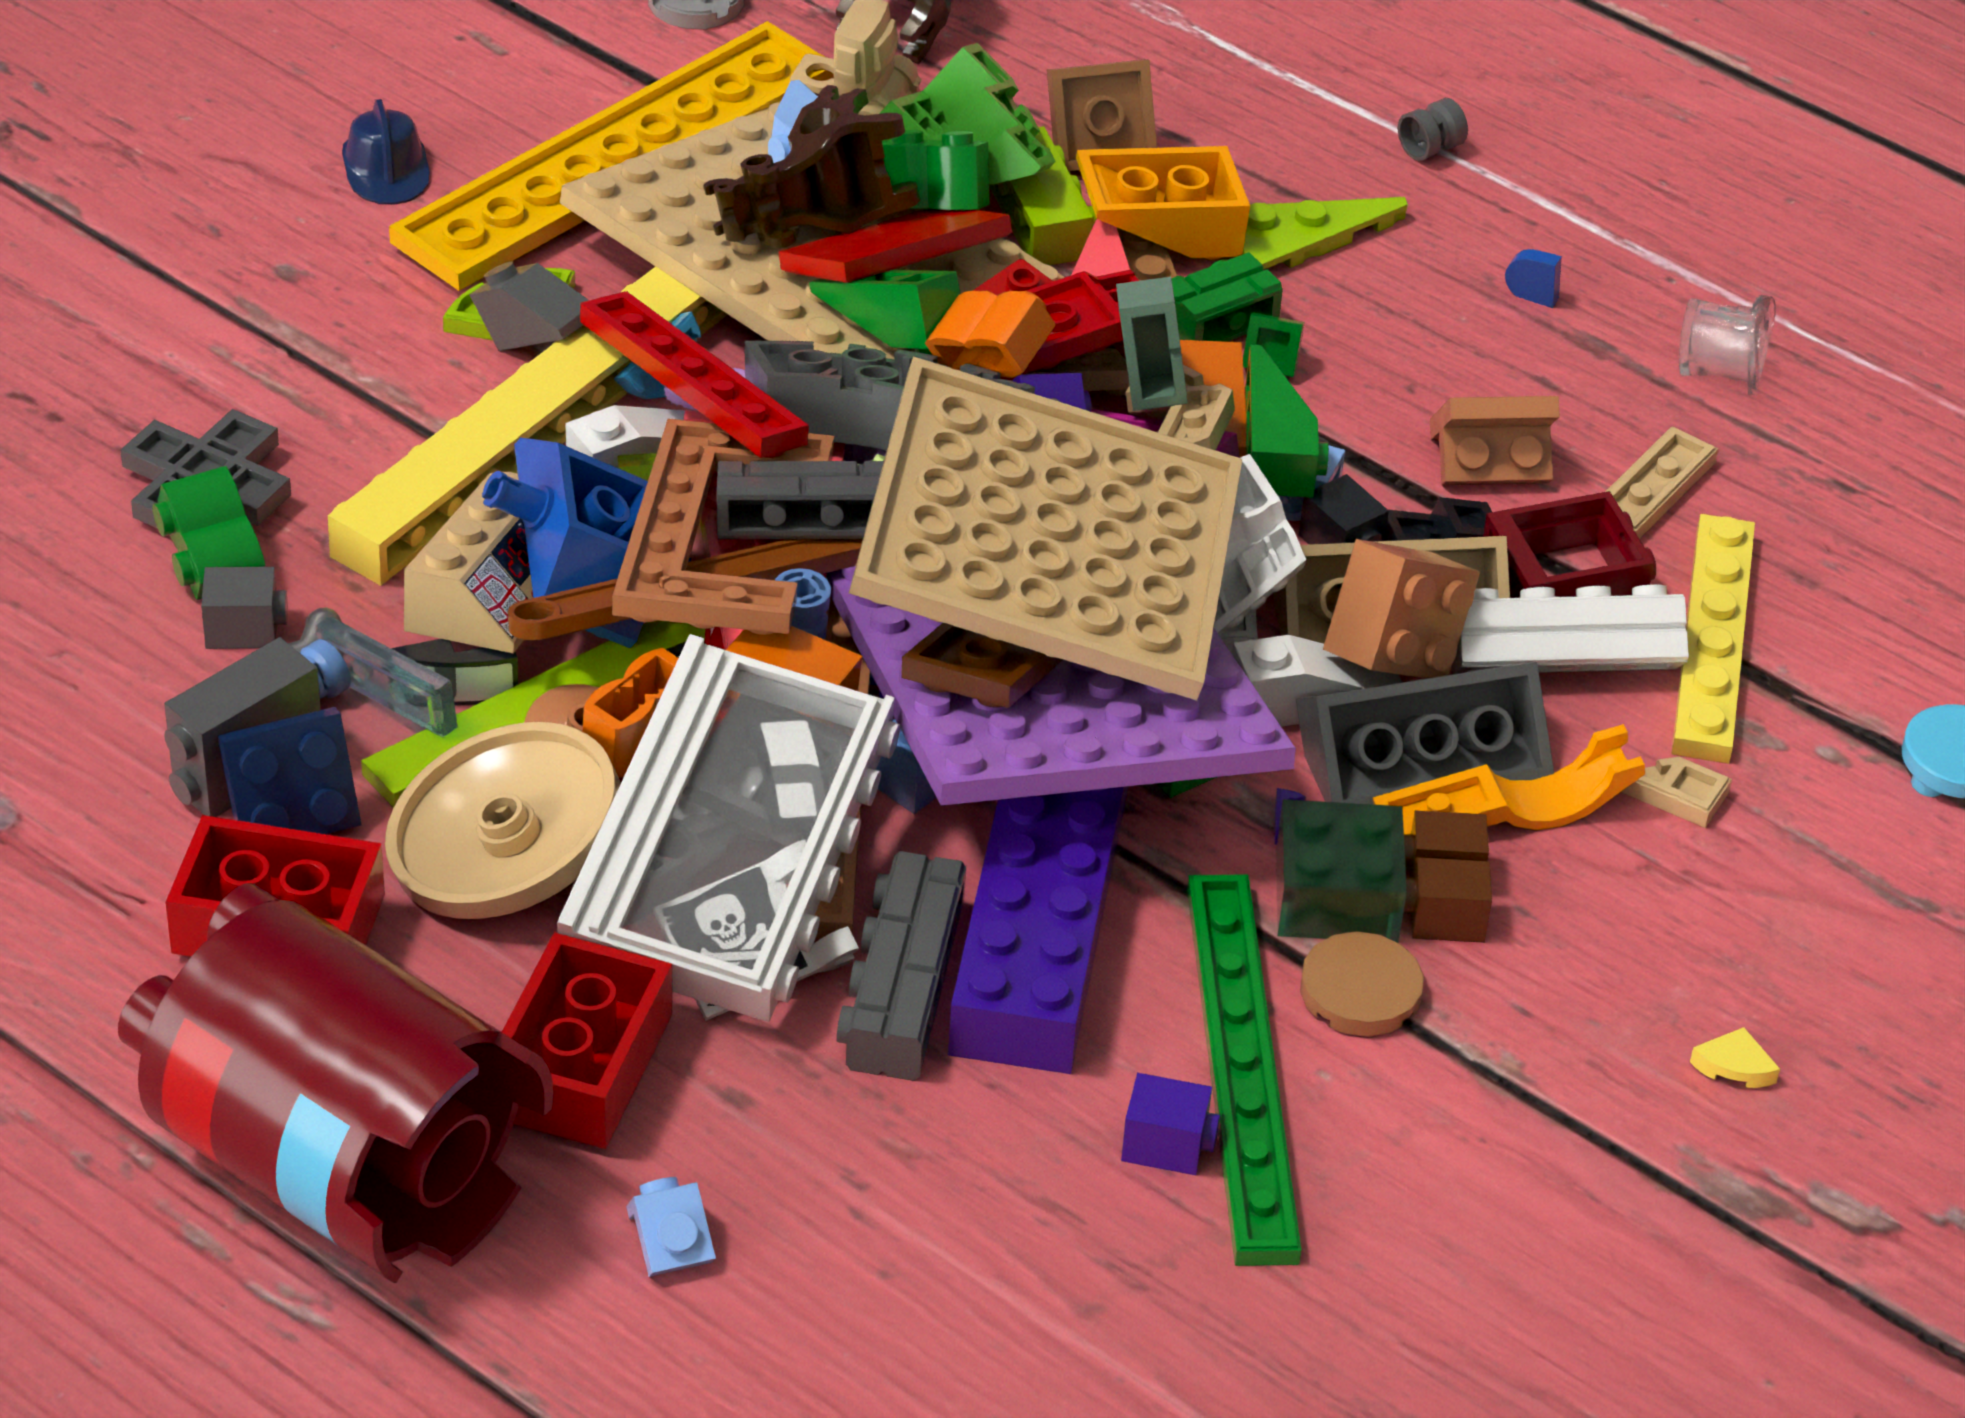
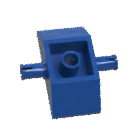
(574, 520)

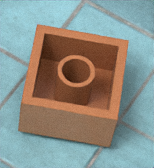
(1401, 610)

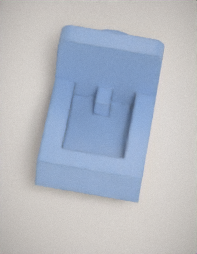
(671, 1226)

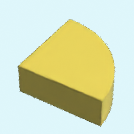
(1736, 1058)

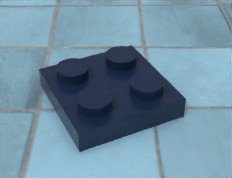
(292, 773)

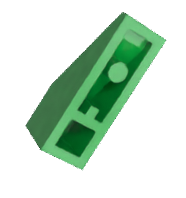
(895, 304)
(1281, 429)

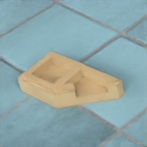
(1682, 789)

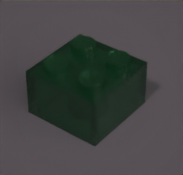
(1340, 869)

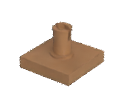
(1101, 107)

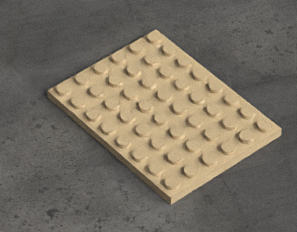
(663, 215)

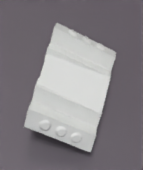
(1259, 550)

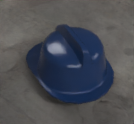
(385, 157)

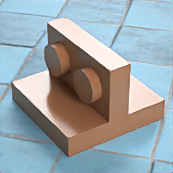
(1495, 439)

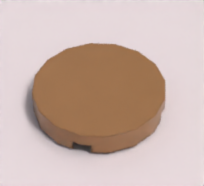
(1362, 983)

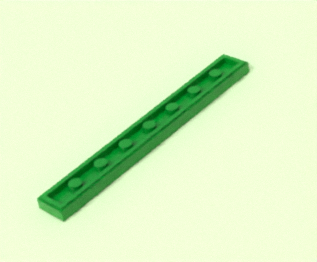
(1243, 1072)

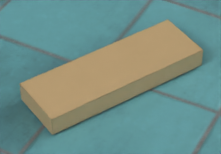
(1662, 477)

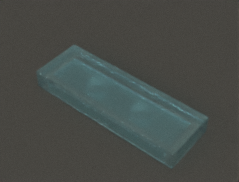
(393, 678)

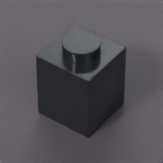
(1342, 514)

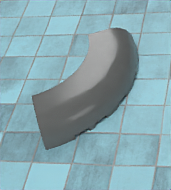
(843, 393)

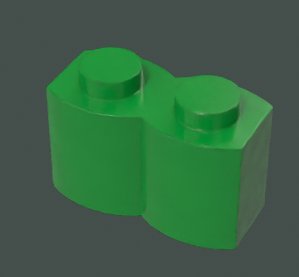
(947, 172)
(206, 526)

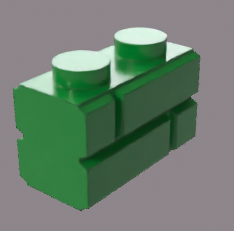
(1221, 298)

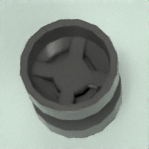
(1428, 130)

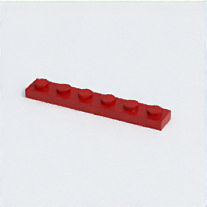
(695, 374)

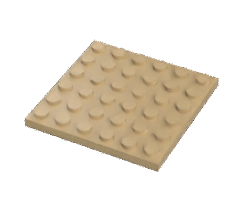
(1050, 528)

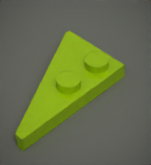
(1313, 228)

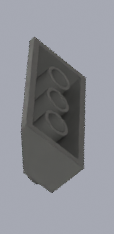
(1425, 730)

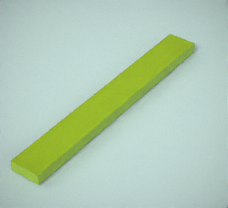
(399, 764)

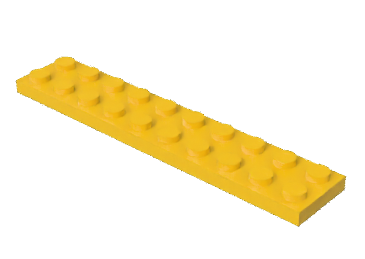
(519, 201)

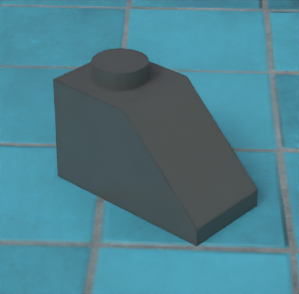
(526, 306)

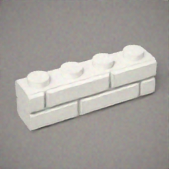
(1575, 632)

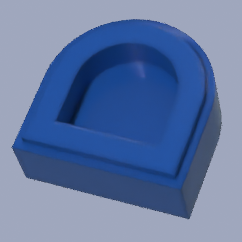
(1535, 276)

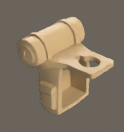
(864, 58)

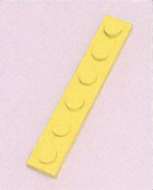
(1715, 639)

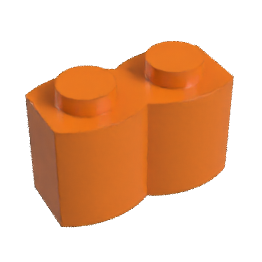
(992, 331)
(623, 707)

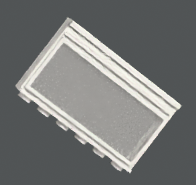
(732, 826)

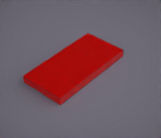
(894, 243)

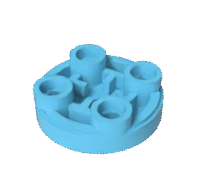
(1936, 751)

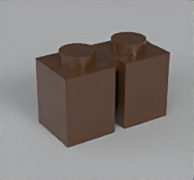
(1448, 876)

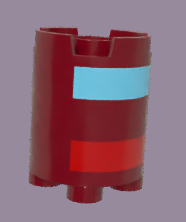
(334, 1082)

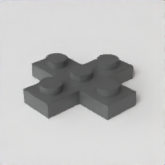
(232, 442)

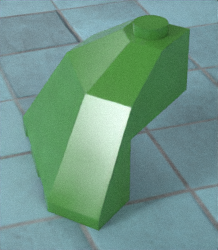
(978, 98)

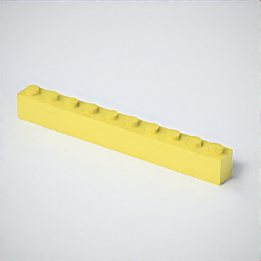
(411, 501)

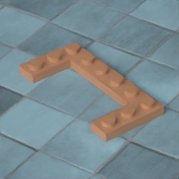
(654, 572)

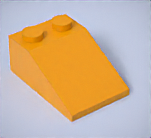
(1170, 196)

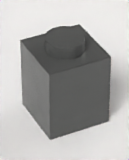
(241, 607)

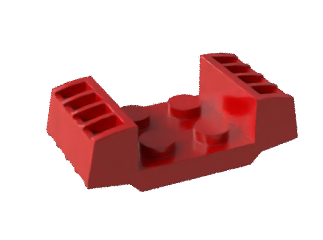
(1084, 317)

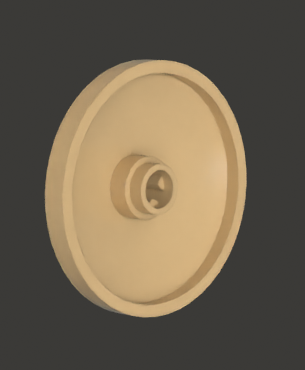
(500, 820)

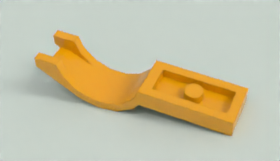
(1529, 804)

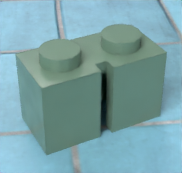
(1152, 343)

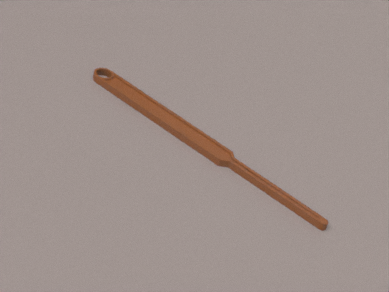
(592, 604)

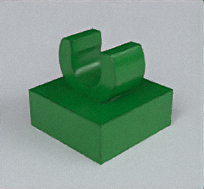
(1278, 337)

